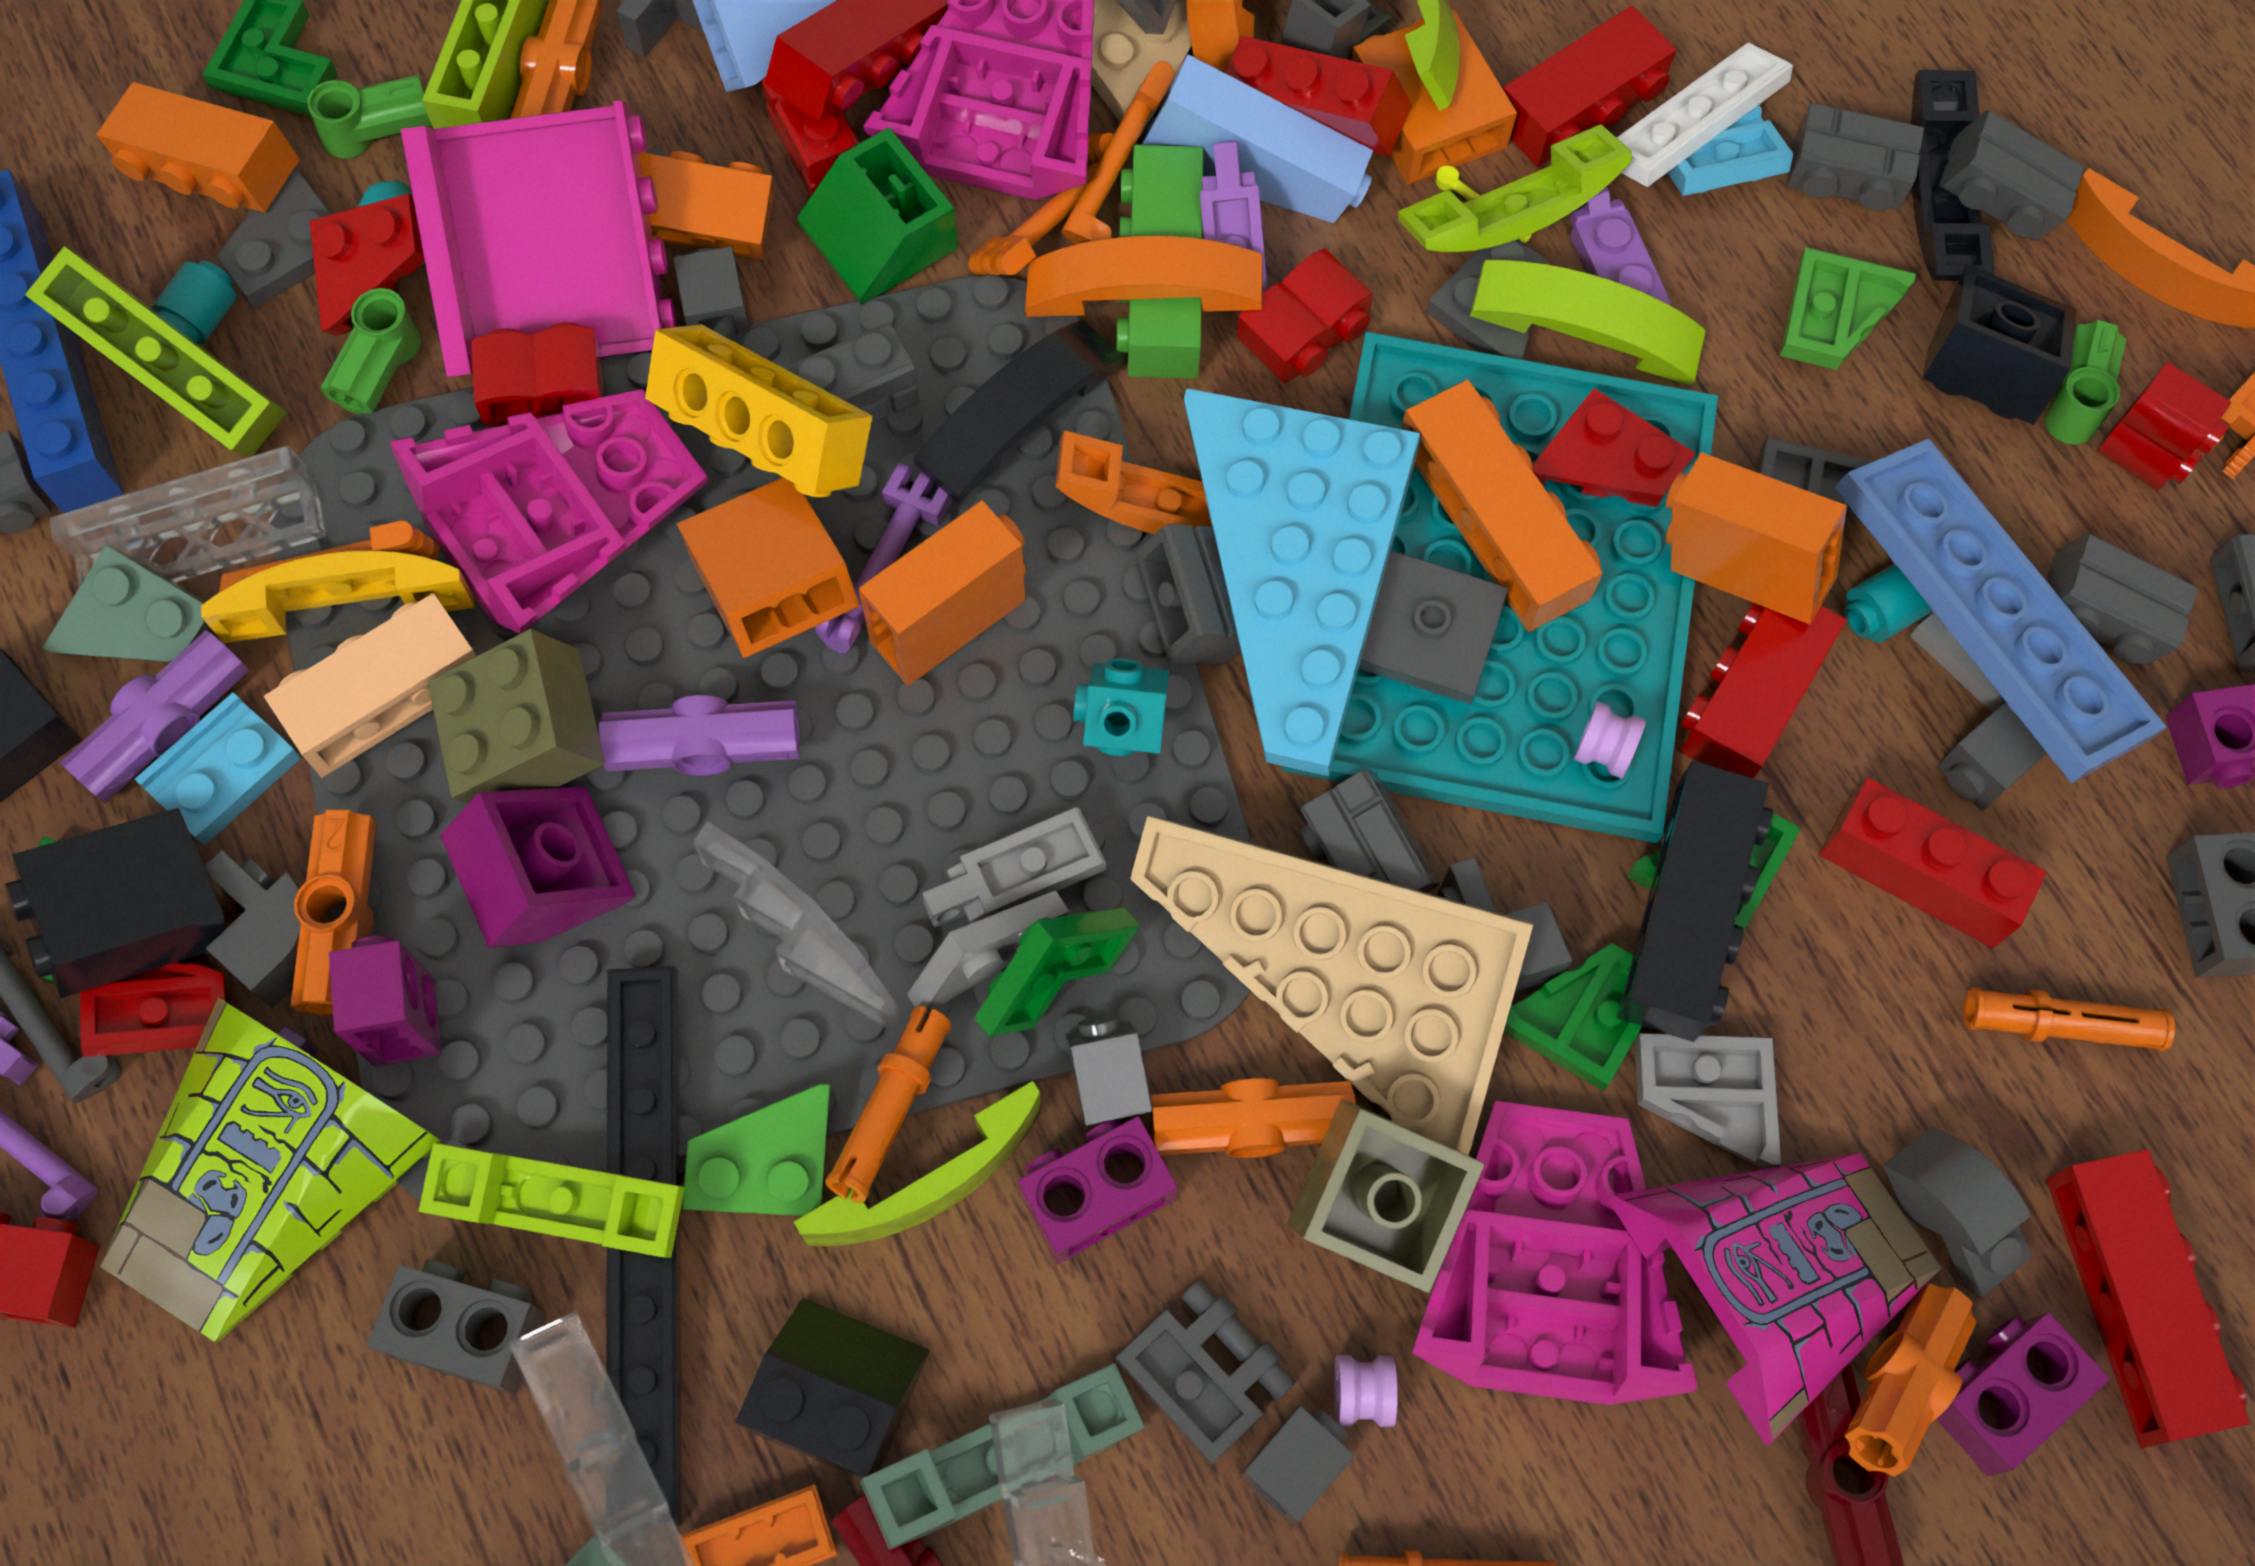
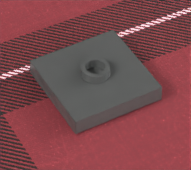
(1432, 627)

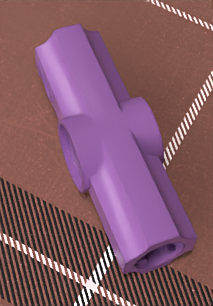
(154, 715)
(700, 735)

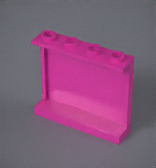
(539, 229)

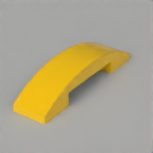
(260, 602)

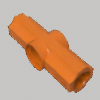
(558, 59)
(335, 874)
(1245, 1117)
(1911, 1380)

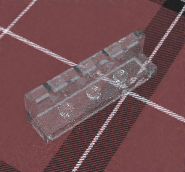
(201, 506)

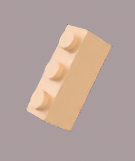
(369, 685)

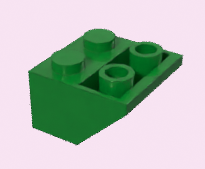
(878, 217)

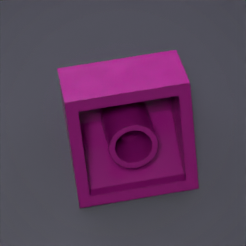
(535, 863)

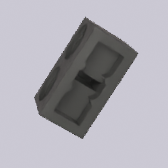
(2214, 903)
(453, 1341)

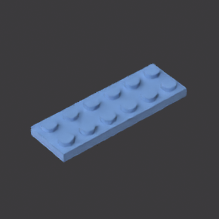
(2000, 609)

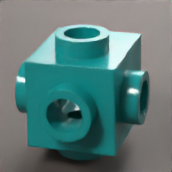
(1123, 707)

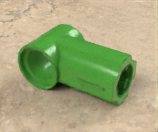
(353, 117)
(372, 353)
(2090, 386)

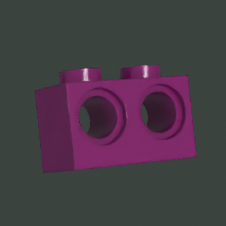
(2194, 731)
(384, 1002)
(1106, 1204)
(2026, 1406)

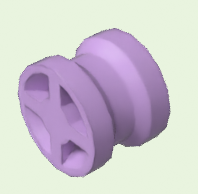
(1609, 740)
(1365, 1390)

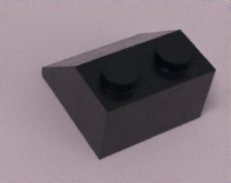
(2001, 346)
(833, 1389)

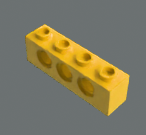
(758, 409)

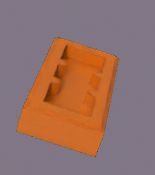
(777, 1533)

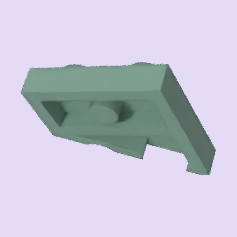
(127, 613)

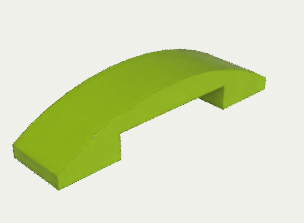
(1436, 50)
(1577, 173)
(1592, 310)
(1002, 1131)
(552, 1199)

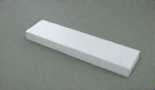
(1702, 111)

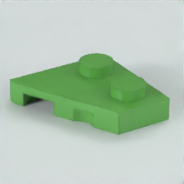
(1838, 306)
(762, 1160)

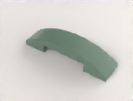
(962, 1475)

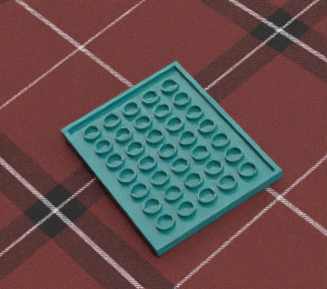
(1537, 687)

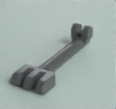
(77, 1077)

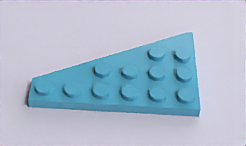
(1303, 545)

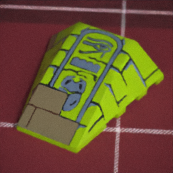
(253, 1174)

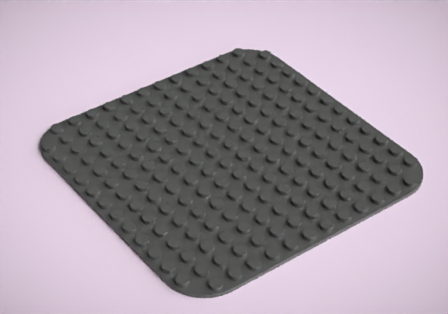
(861, 823)

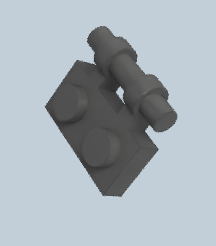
(1191, 1386)

